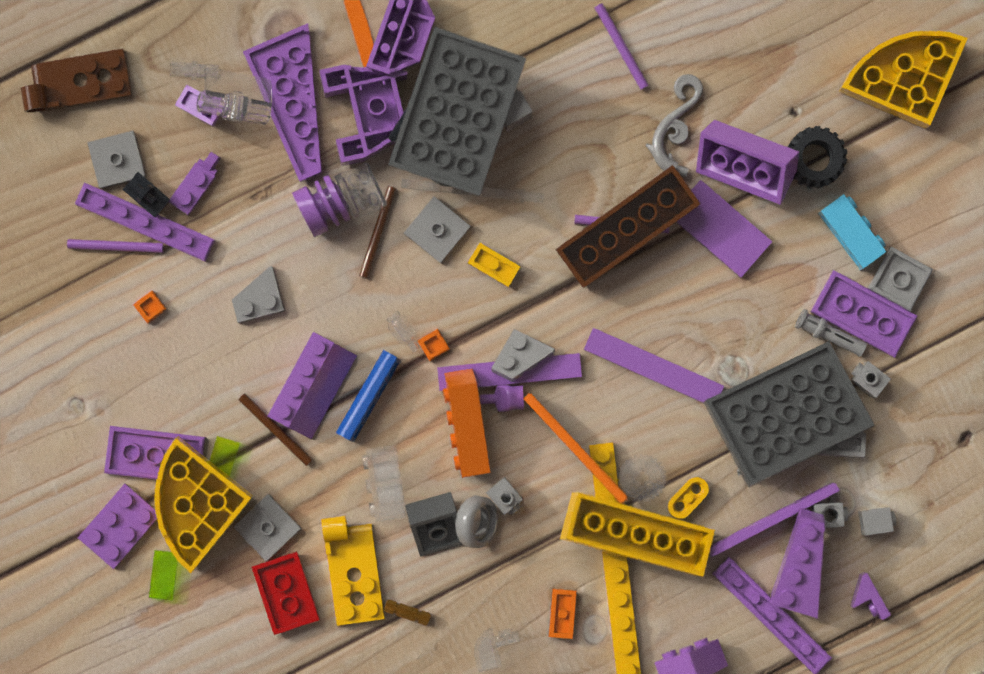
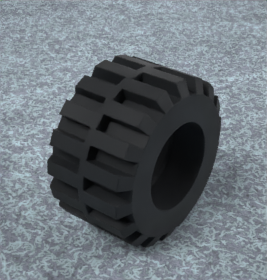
(834, 148)

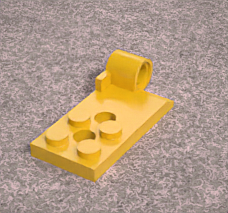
(350, 549)

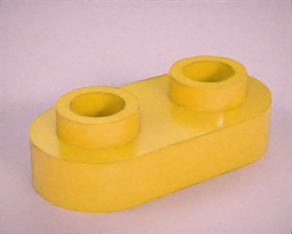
(688, 498)

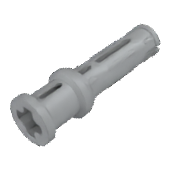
(820, 328)

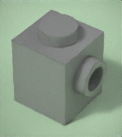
(869, 379)
(505, 497)

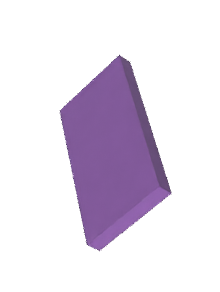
(724, 231)
(863, 314)
(141, 451)

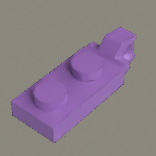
(195, 184)

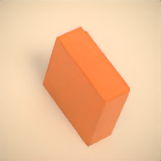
(150, 307)
(433, 345)

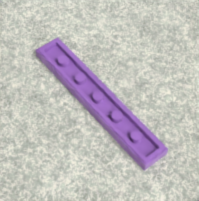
(144, 223)
(651, 366)
(548, 369)
(773, 519)
(772, 616)

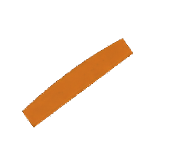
(360, 29)

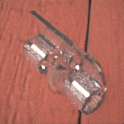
(236, 96)

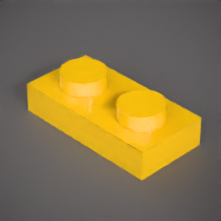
(494, 265)

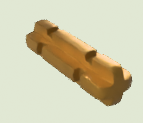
(407, 612)

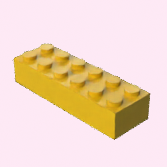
(637, 534)

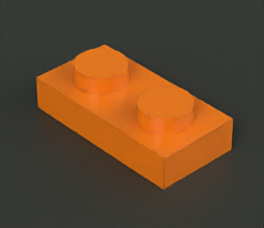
(562, 613)

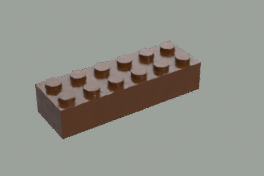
(628, 226)

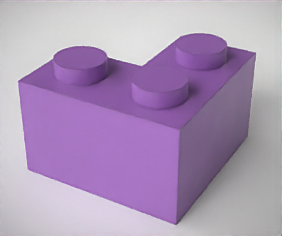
(703, 658)

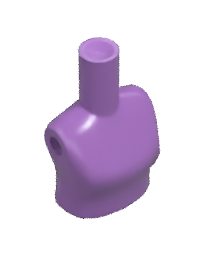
(505, 398)

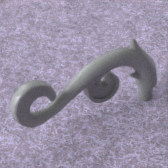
(671, 121)

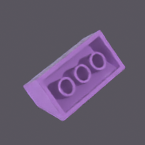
(746, 161)
(312, 385)

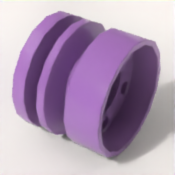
(321, 206)

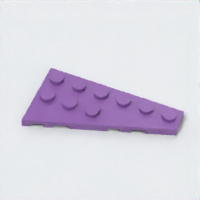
(289, 67)

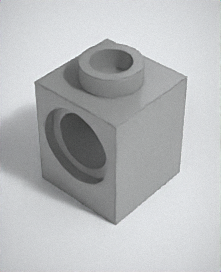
(841, 513)
(877, 521)

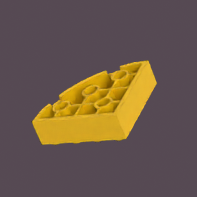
(907, 74)
(194, 502)

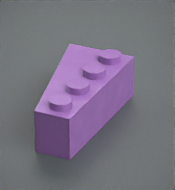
(800, 571)

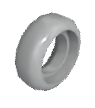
(465, 520)

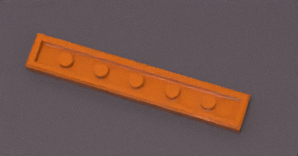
(576, 448)

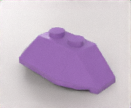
(401, 36)

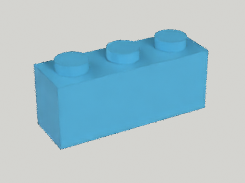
(853, 231)

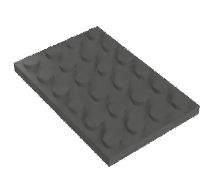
(457, 111)
(788, 414)

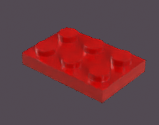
(285, 593)

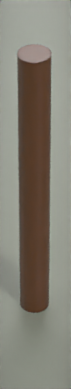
(377, 233)
(275, 429)

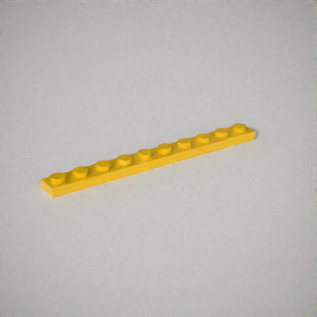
(617, 578)

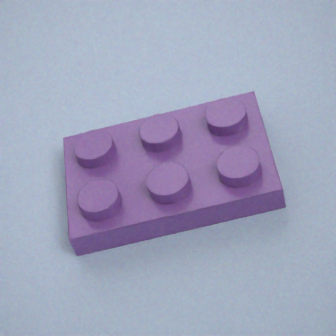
(119, 526)

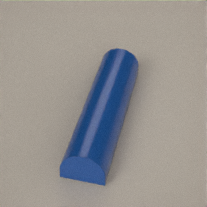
(368, 396)

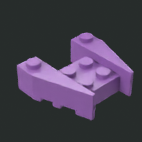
(374, 106)

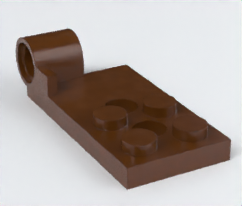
(56, 86)

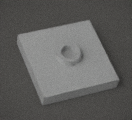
(116, 159)
(437, 229)
(900, 278)
(267, 527)

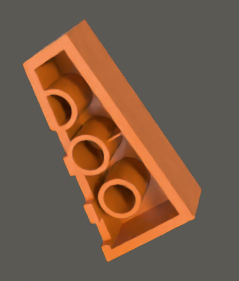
(467, 423)

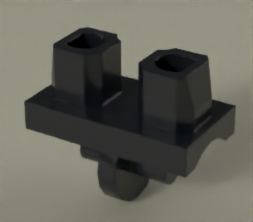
(146, 194)

